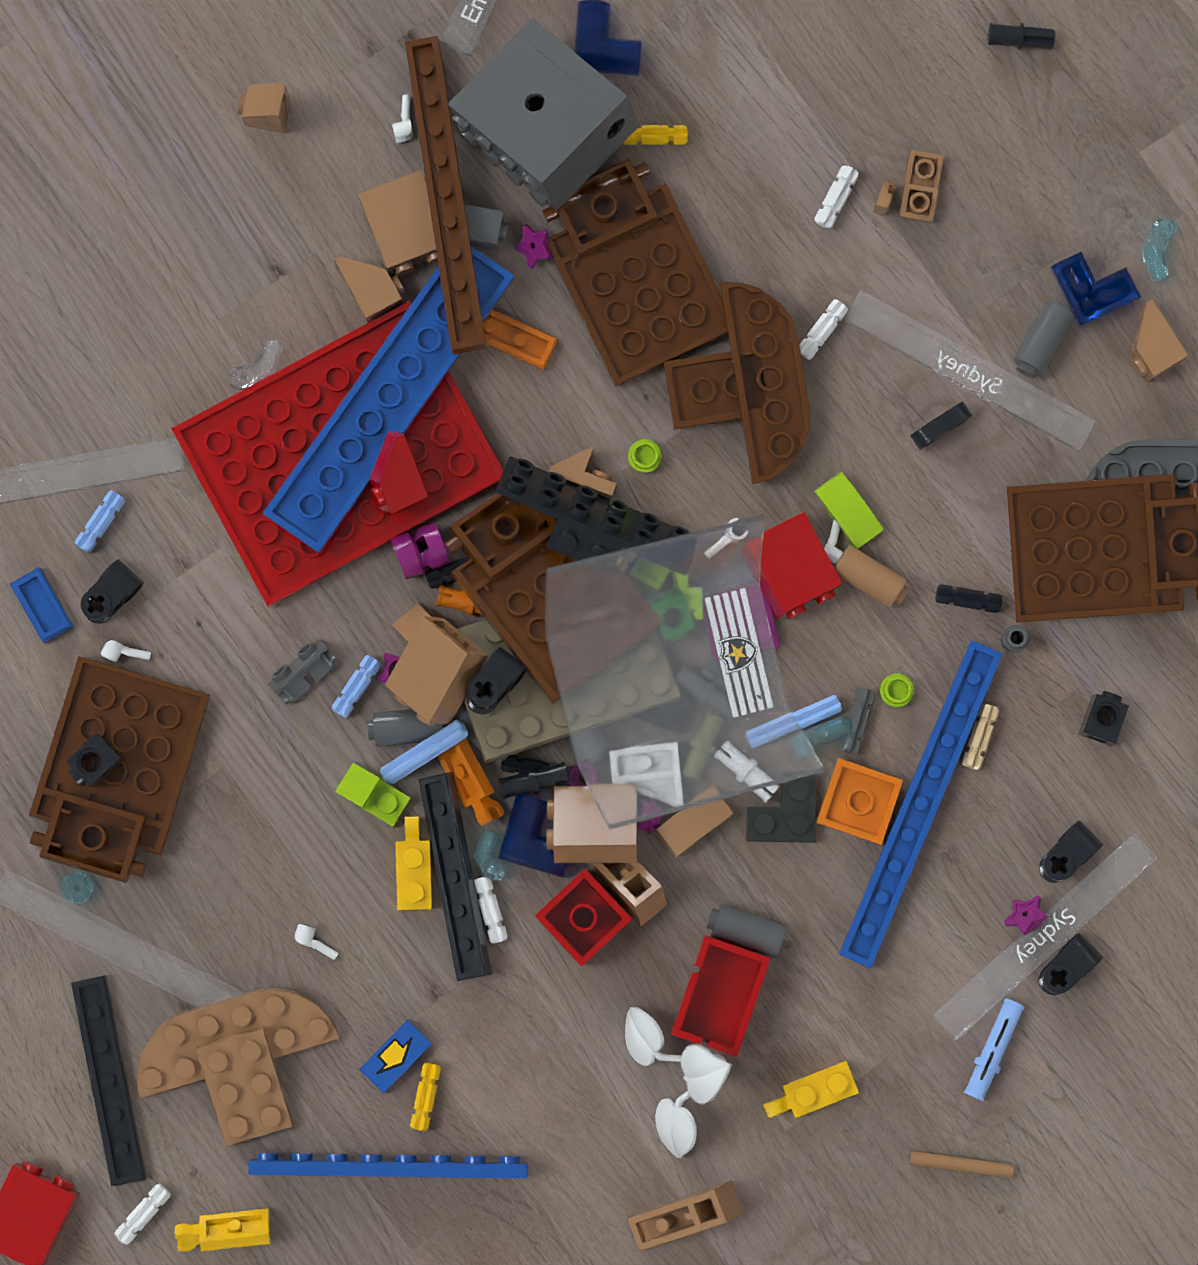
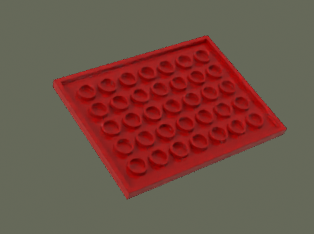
(261, 433)

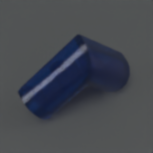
(596, 47)
(1089, 297)
(522, 837)

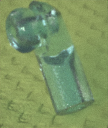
(485, 856)

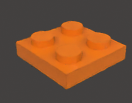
(859, 801)

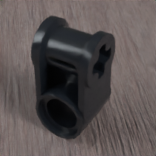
(115, 587)
(497, 678)
(1073, 850)
(1073, 962)

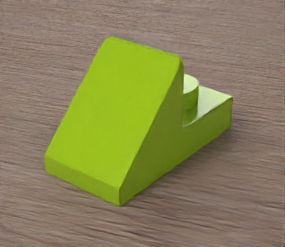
(373, 794)

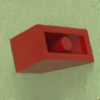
(396, 476)

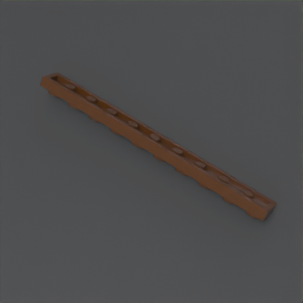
(445, 196)

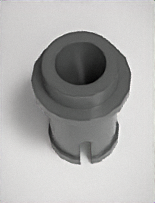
(1023, 638)

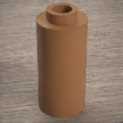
(871, 577)

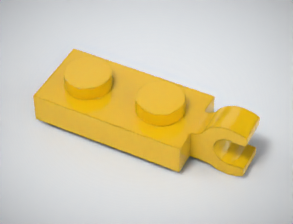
(413, 869)
(814, 1091)
(225, 1231)

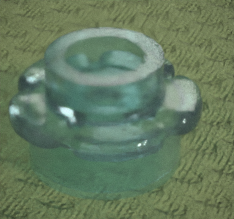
(86, 887)

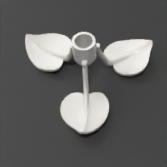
(702, 1071)

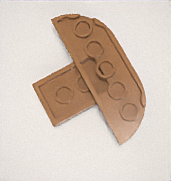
(234, 1051)

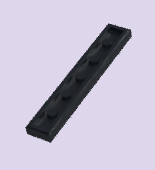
(455, 876)
(108, 1080)

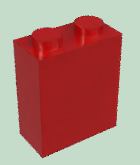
(795, 568)
(33, 1213)

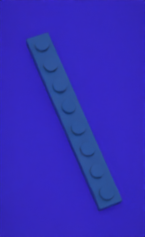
(373, 1166)

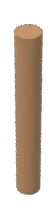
(961, 1164)

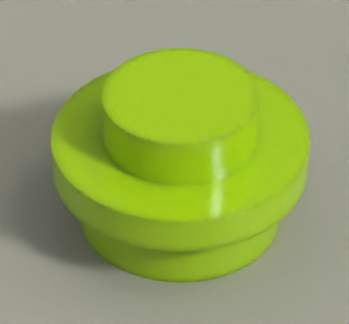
(644, 456)
(896, 690)

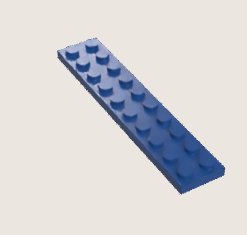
(381, 401)

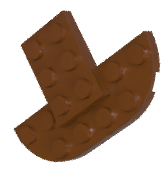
(752, 382)

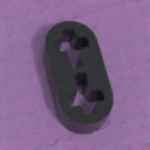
(941, 425)

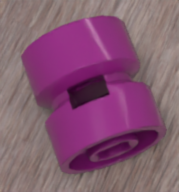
(407, 550)

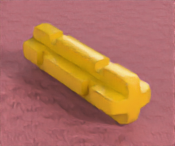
(658, 135)
(425, 1096)

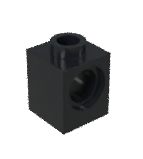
(1093, 729)
(109, 761)

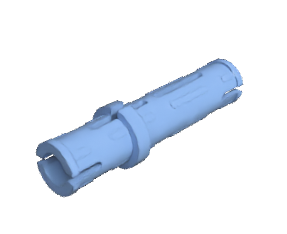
(978, 1088)

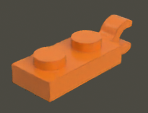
(471, 782)

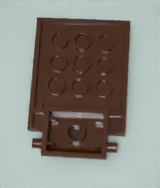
(634, 272)
(1102, 547)
(509, 578)
(133, 807)

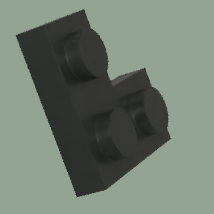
(792, 820)

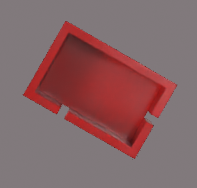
(720, 996)

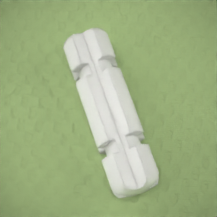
(836, 197)
(822, 329)
(490, 910)
(142, 1214)

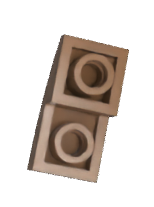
(921, 185)
(691, 825)

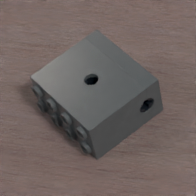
(543, 115)

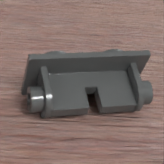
(291, 677)

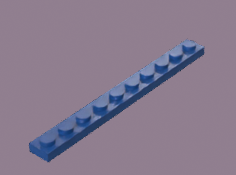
(920, 804)

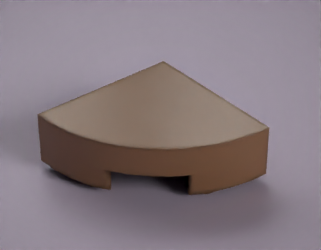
(884, 198)

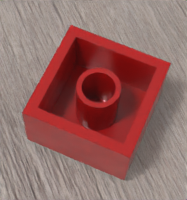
(583, 917)

